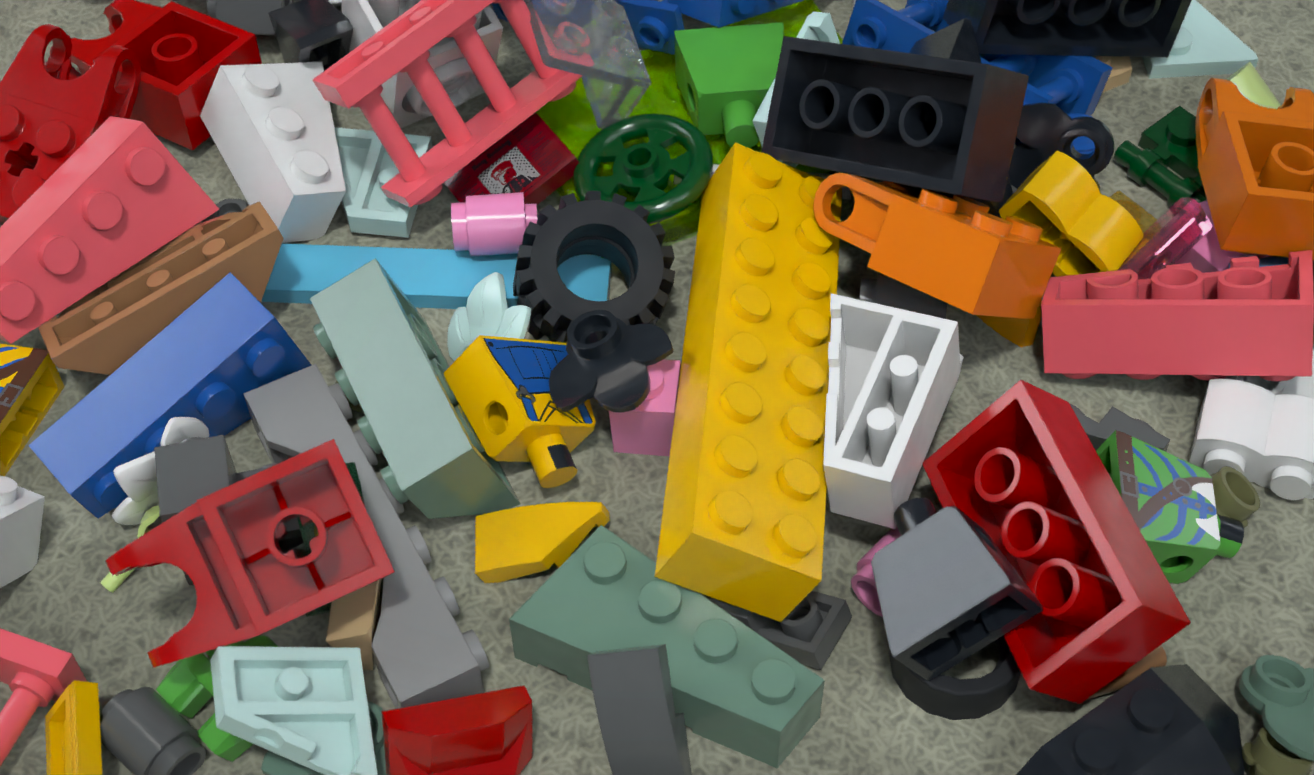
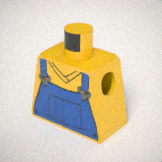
(510, 405)

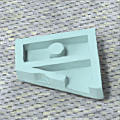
(1201, 49)
(297, 704)

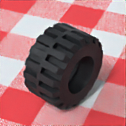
(598, 230)

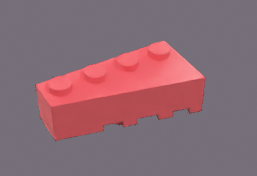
(92, 222)
(1183, 322)

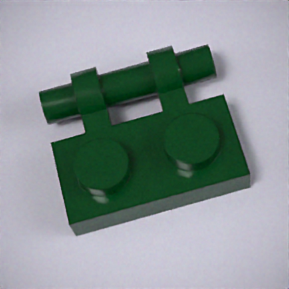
(1166, 145)

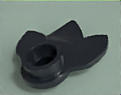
(1049, 129)
(607, 362)

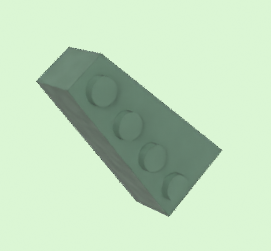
(721, 671)

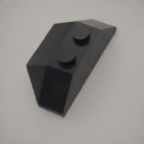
(1152, 726)

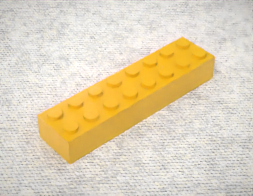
(752, 392)

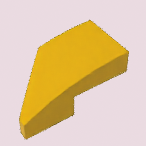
(532, 537)

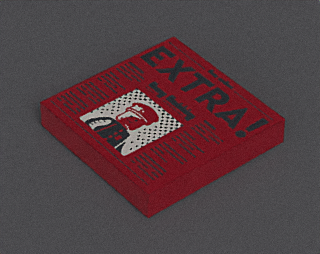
(524, 161)

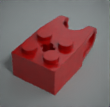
(177, 60)
(51, 116)
(236, 559)

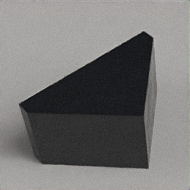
(312, 32)

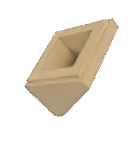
(355, 621)

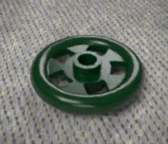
(646, 167)

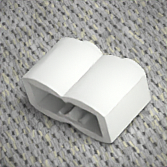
(1258, 435)

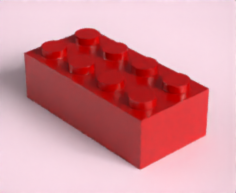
(1064, 528)

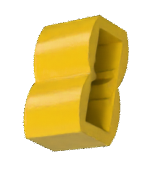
(1074, 215)

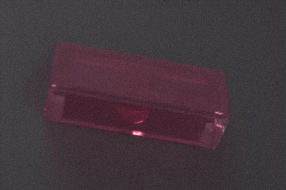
(1169, 238)

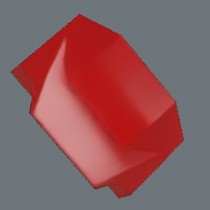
(461, 735)

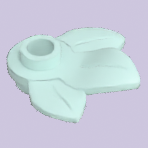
(486, 316)

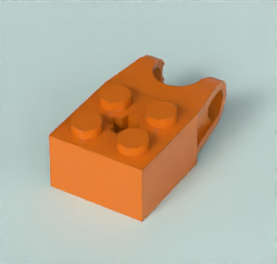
(1257, 169)
(943, 245)

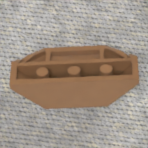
(144, 299)

